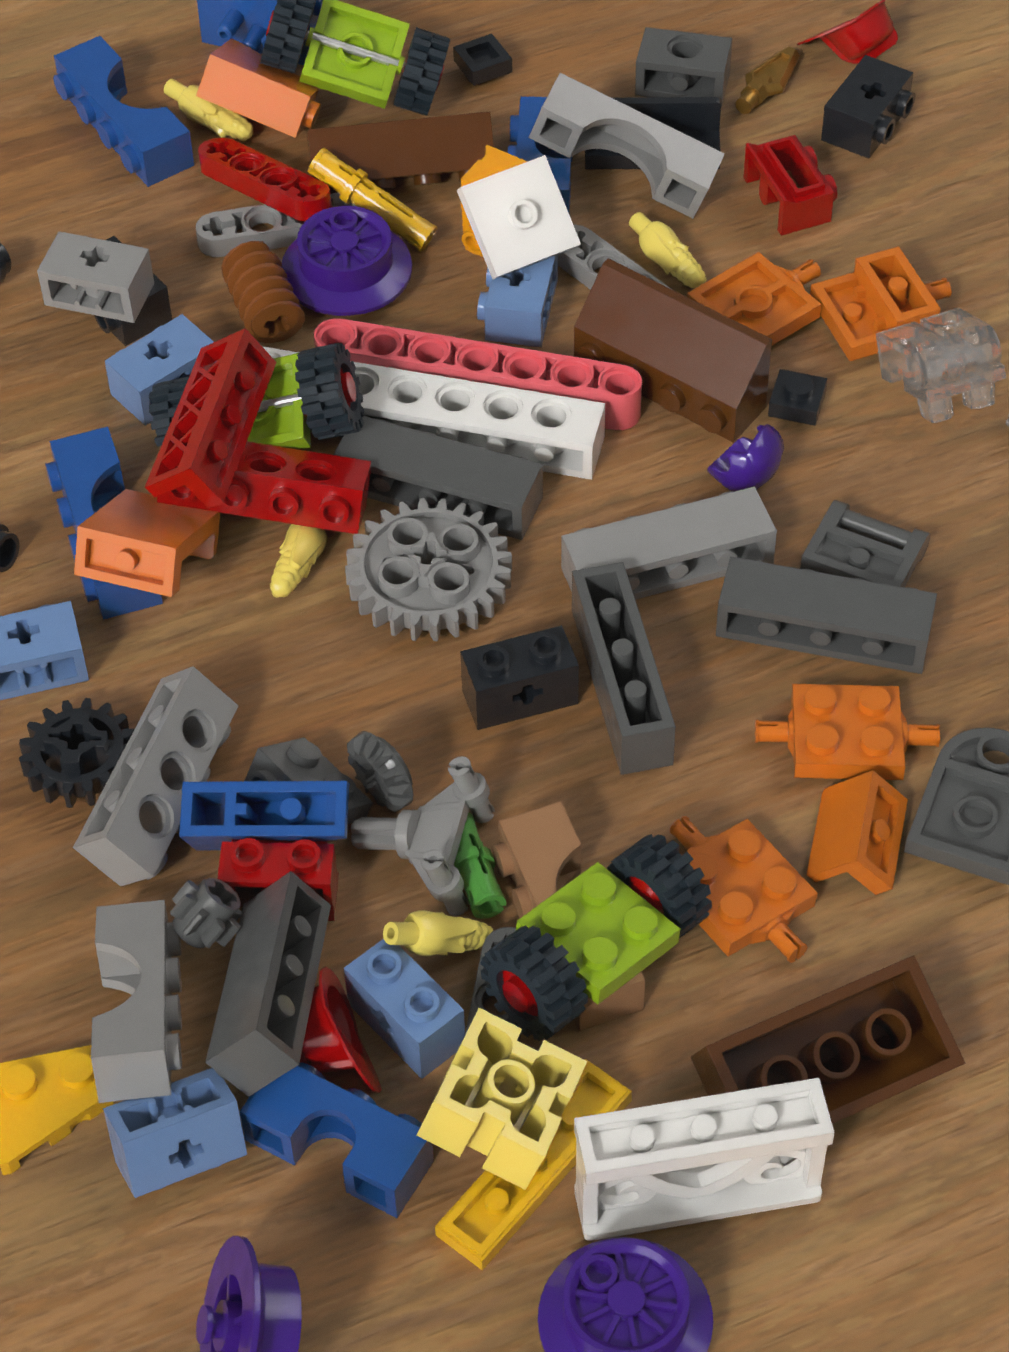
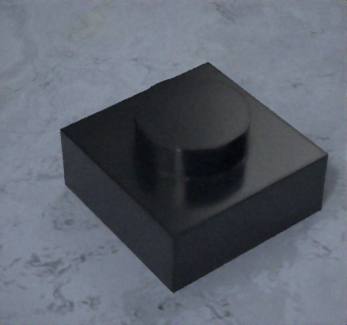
(482, 59)
(797, 397)

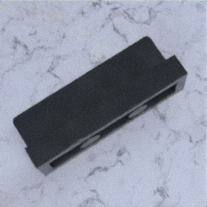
(690, 115)

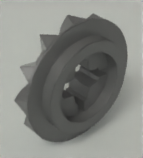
(381, 770)

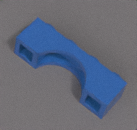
(147, 140)
(89, 478)

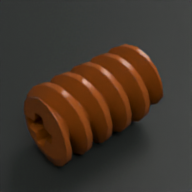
(262, 292)

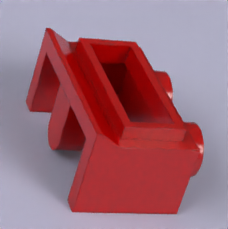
(798, 207)
(263, 862)

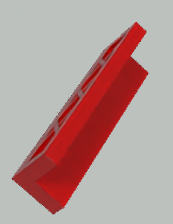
(213, 419)

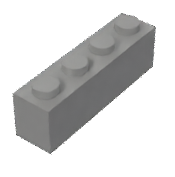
(676, 543)

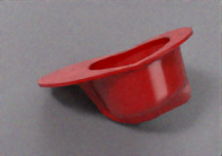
(861, 36)
(332, 1033)

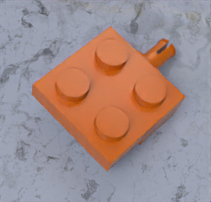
(875, 298)

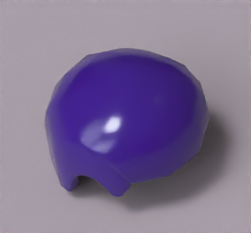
(749, 461)

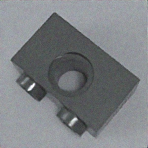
(682, 64)

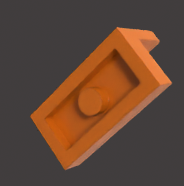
(859, 832)

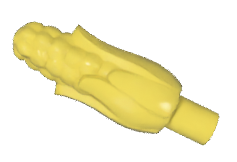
(207, 113)
(667, 251)
(298, 553)
(436, 933)

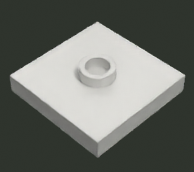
(518, 217)

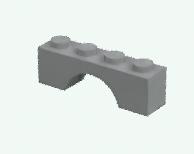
(586, 119)
(134, 1041)

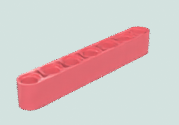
(493, 364)

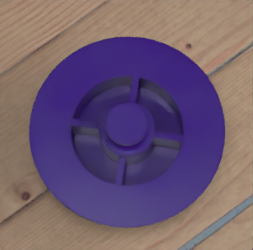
(347, 262)
(625, 1300)
(249, 1304)

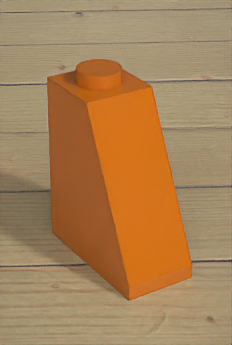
(258, 91)

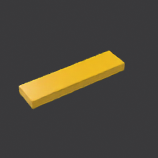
(496, 1208)

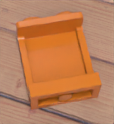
(143, 542)

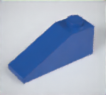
(262, 811)

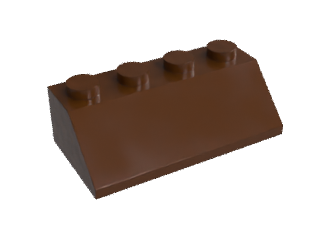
(408, 147)
(683, 350)
(857, 1040)

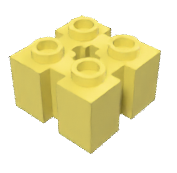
(502, 1099)

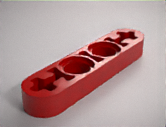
(263, 178)

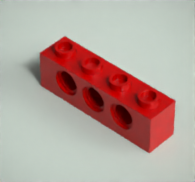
(291, 488)

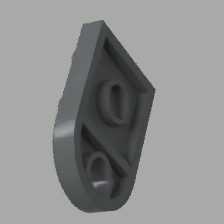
(966, 807)

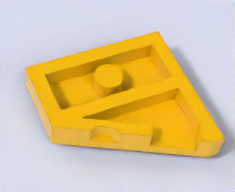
(44, 1101)

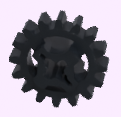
(77, 747)

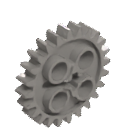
(428, 569)

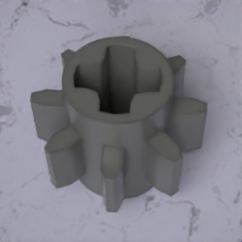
(206, 913)

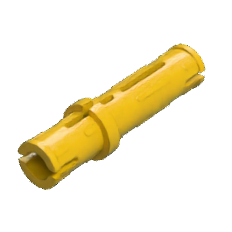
(363, 193)

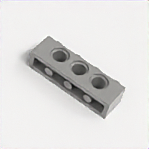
(143, 795)

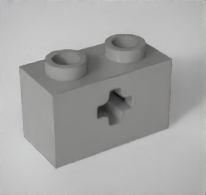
(96, 276)

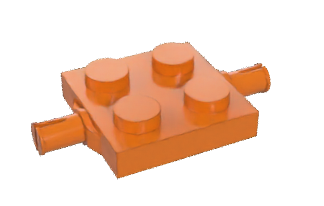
(763, 296)
(847, 731)
(750, 888)

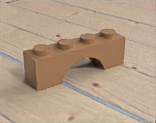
(541, 858)

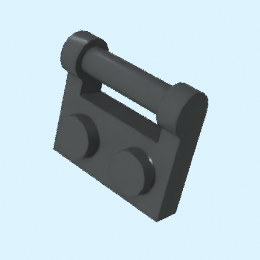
(864, 547)

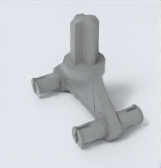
(433, 833)

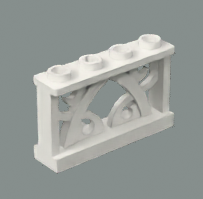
(701, 1159)

